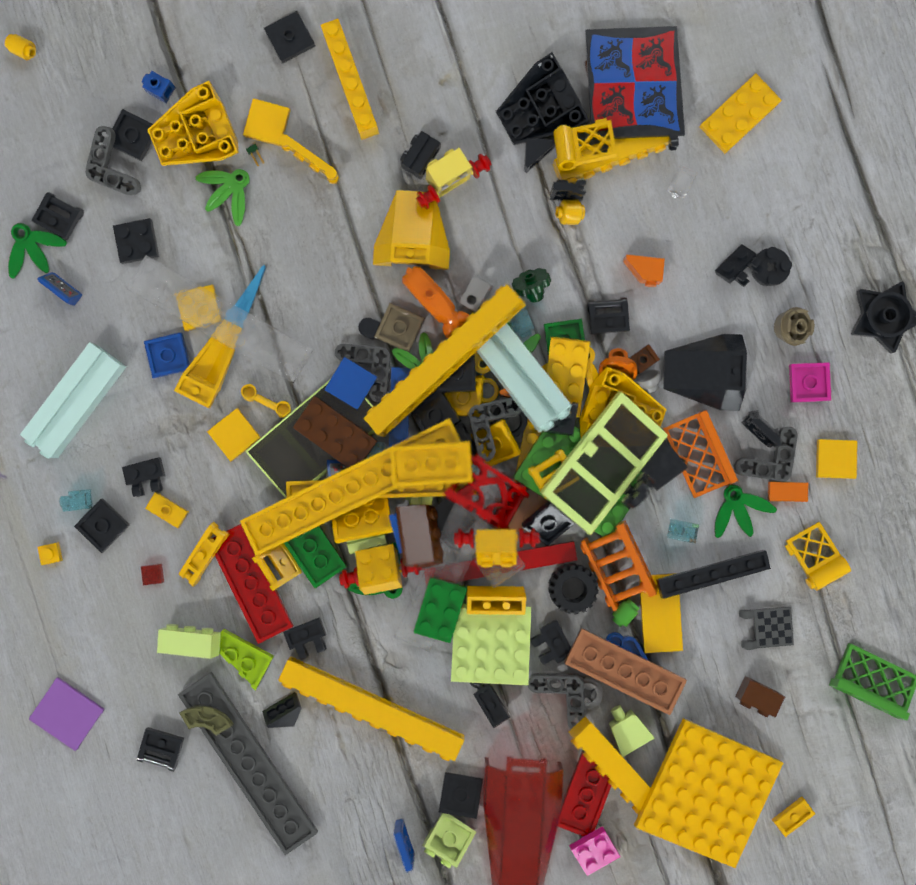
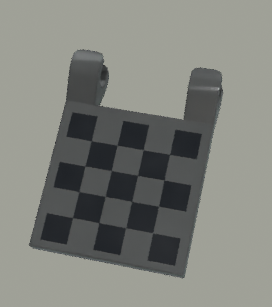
(771, 627)

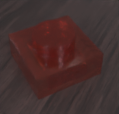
(152, 574)

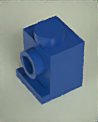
(162, 90)

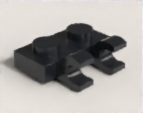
(563, 190)
(736, 263)
(144, 471)
(305, 633)
(556, 641)

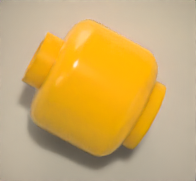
(570, 212)

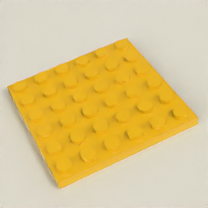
(708, 793)

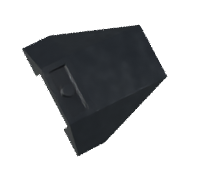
(541, 103)
(709, 371)

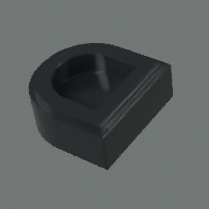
(368, 327)

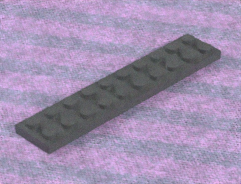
(252, 768)

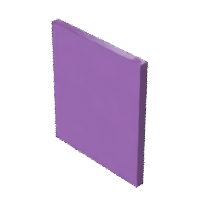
(66, 714)

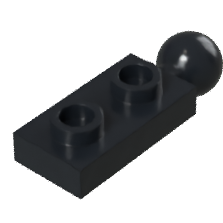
(490, 704)

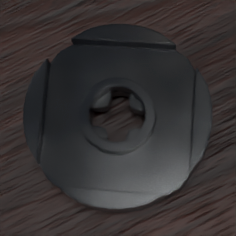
(782, 267)
(637, 493)

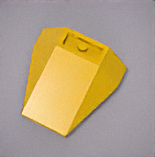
(194, 129)
(412, 235)
(606, 387)

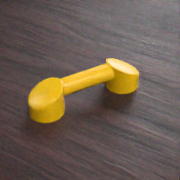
(250, 394)

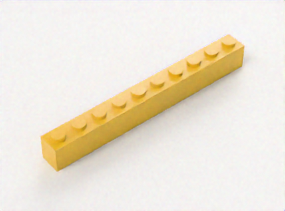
(444, 361)
(371, 708)

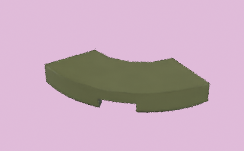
(206, 717)

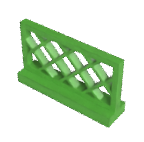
(869, 697)

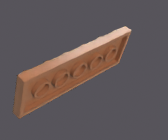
(625, 671)

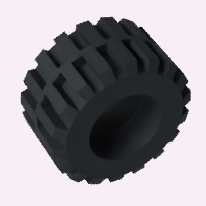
(584, 600)

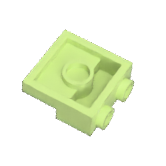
(448, 840)

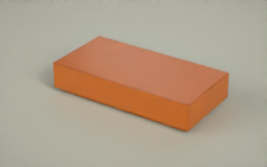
(788, 491)

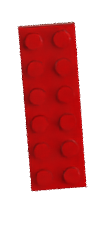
(251, 588)

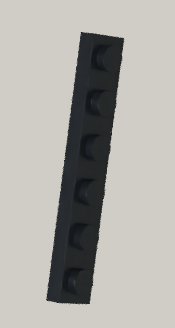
(713, 574)

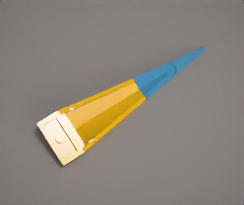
(208, 370)

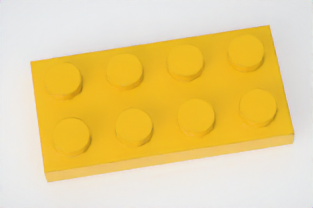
(740, 113)
(568, 367)
(431, 464)

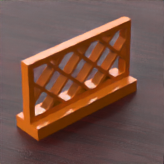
(715, 446)

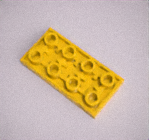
(661, 621)

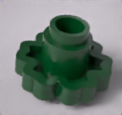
(532, 284)

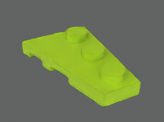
(245, 657)

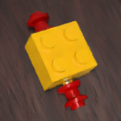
(496, 546)
(377, 570)

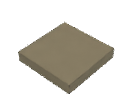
(399, 327)

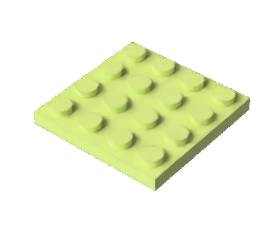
(491, 648)

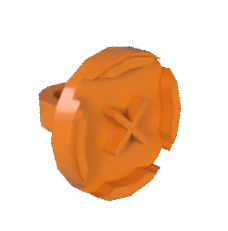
(619, 361)

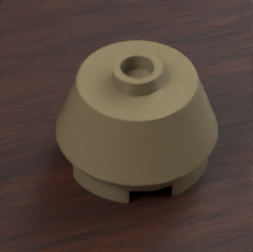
(794, 326)

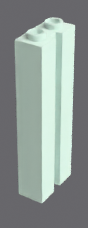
(524, 379)
(72, 401)

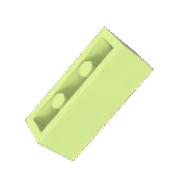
(188, 641)

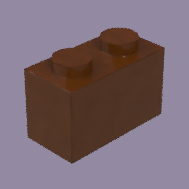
(760, 697)

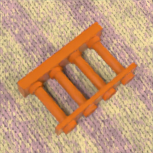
(630, 550)

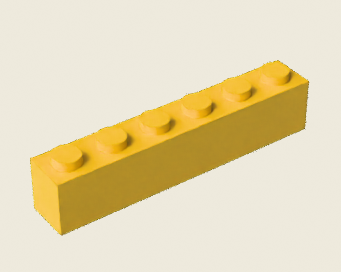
(349, 79)
(626, 150)
(610, 763)

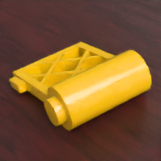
(568, 144)
(822, 572)

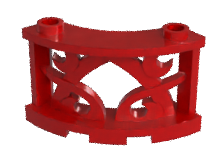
(463, 496)

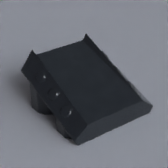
(762, 429)

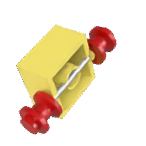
(450, 173)

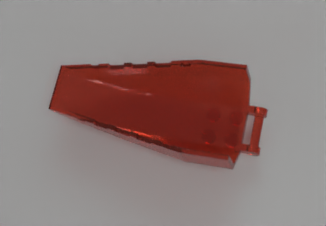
(521, 819)

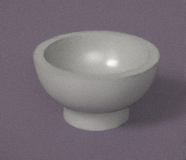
(649, 380)

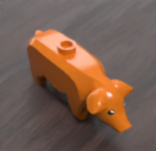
(433, 299)

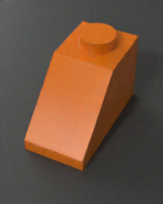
(646, 269)

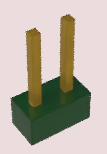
(252, 149)

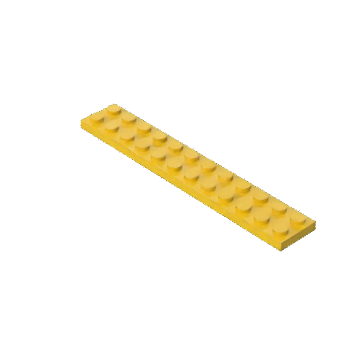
(333, 495)

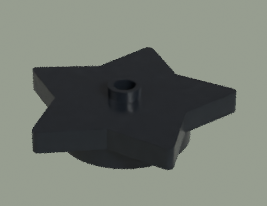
(872, 320)

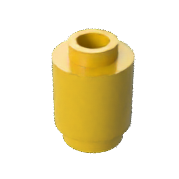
(20, 46)

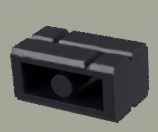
(420, 154)

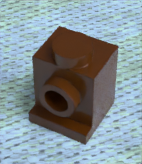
(650, 356)

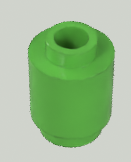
(626, 613)

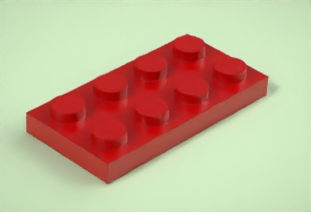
(584, 798)

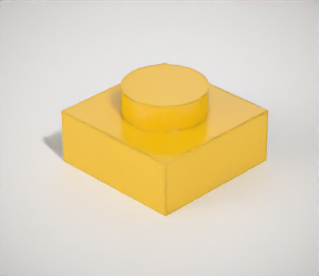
(50, 553)

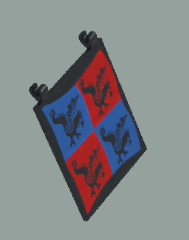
(636, 82)

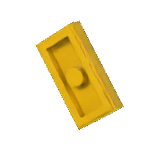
(167, 510)
(793, 816)

